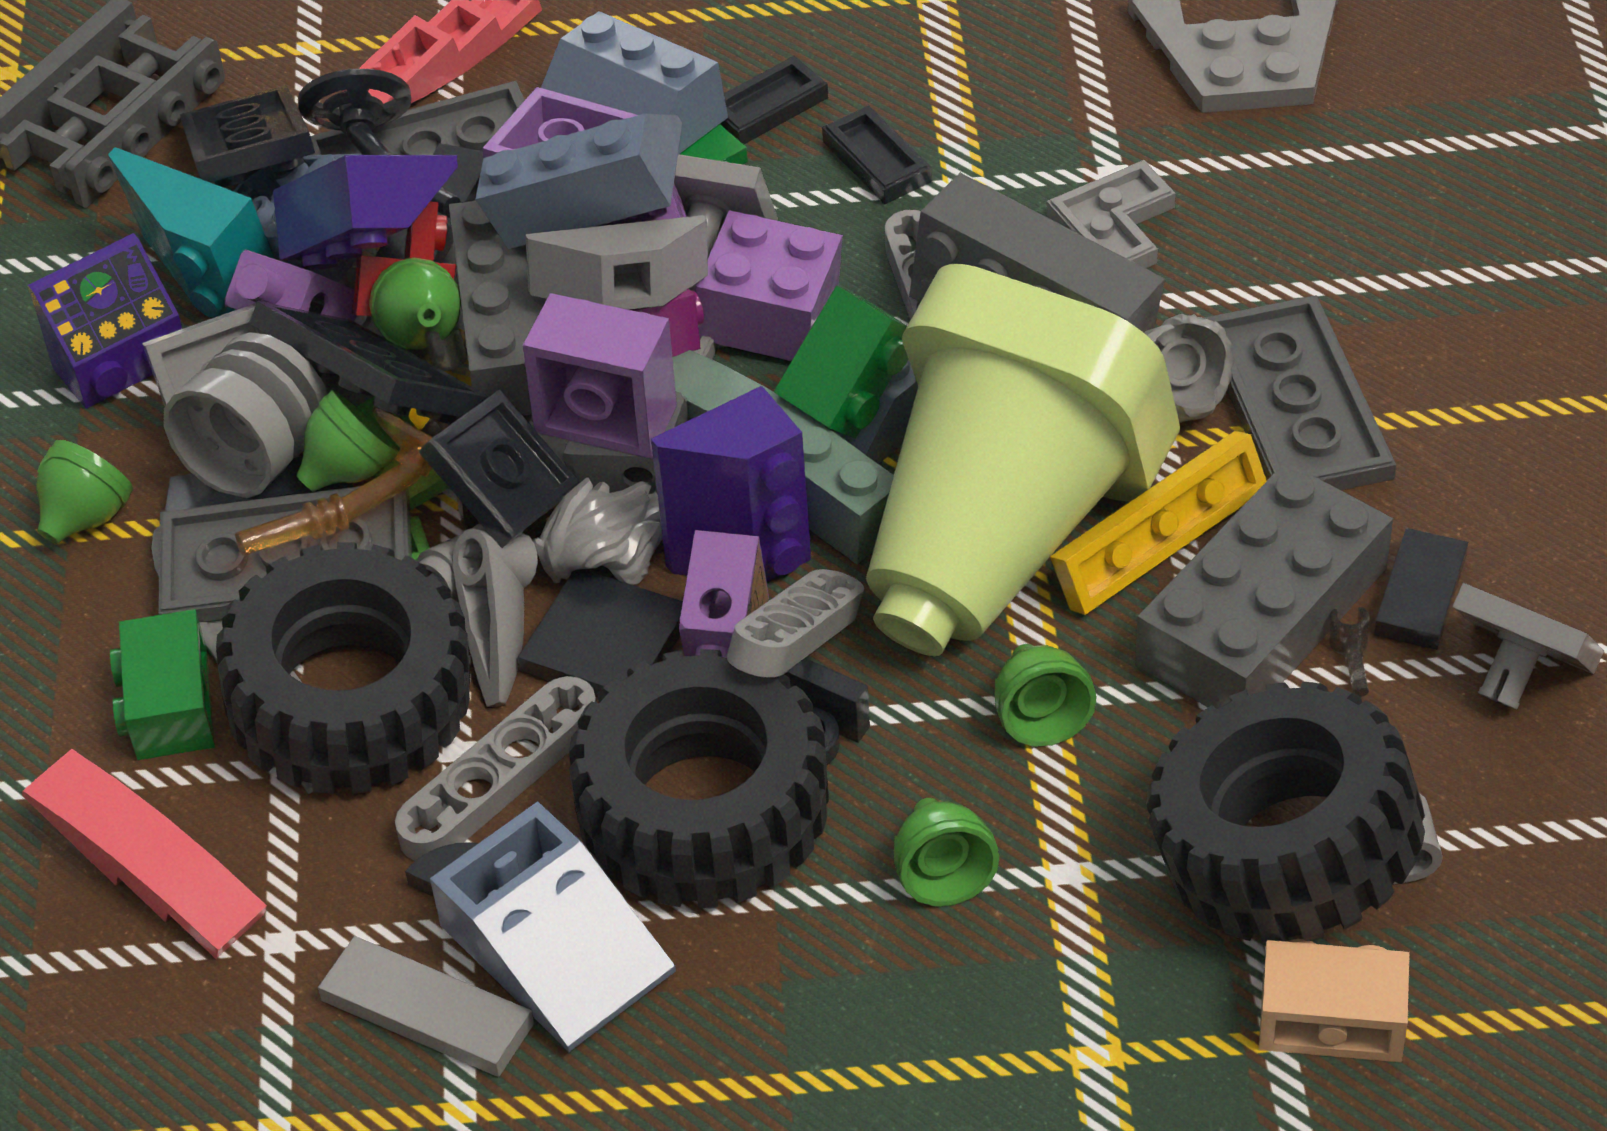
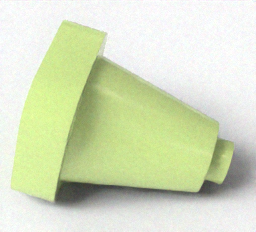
(1010, 442)

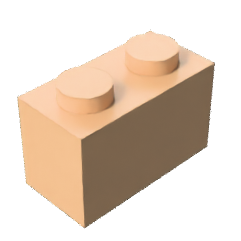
(1334, 1000)

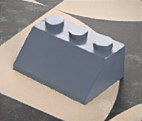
(638, 74)
(581, 177)

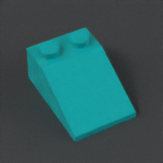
(191, 226)

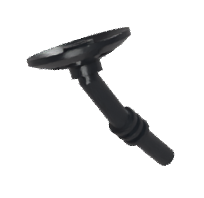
(360, 112)

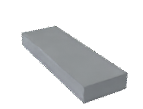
(426, 1006)

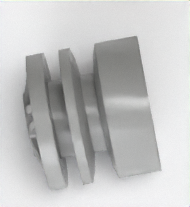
(244, 414)

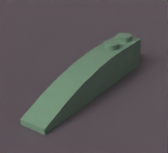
(842, 483)

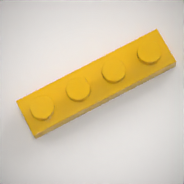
(1158, 522)

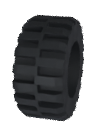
(333, 602)
(702, 845)
(1302, 871)

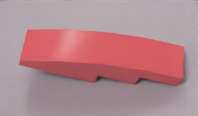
(450, 43)
(145, 851)

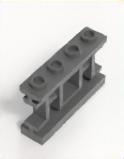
(78, 73)

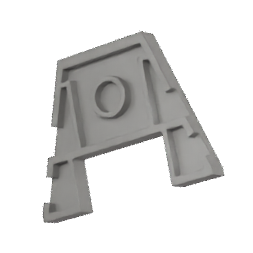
(1242, 61)

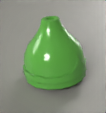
(412, 300)
(342, 445)
(77, 491)
(1043, 695)
(944, 853)

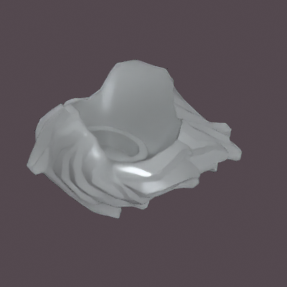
(1196, 362)
(602, 530)

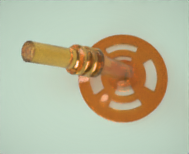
(339, 510)

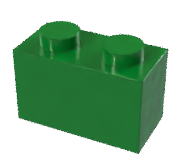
(845, 363)
(163, 684)

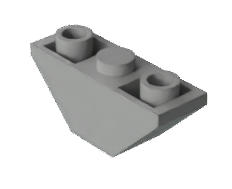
(620, 263)

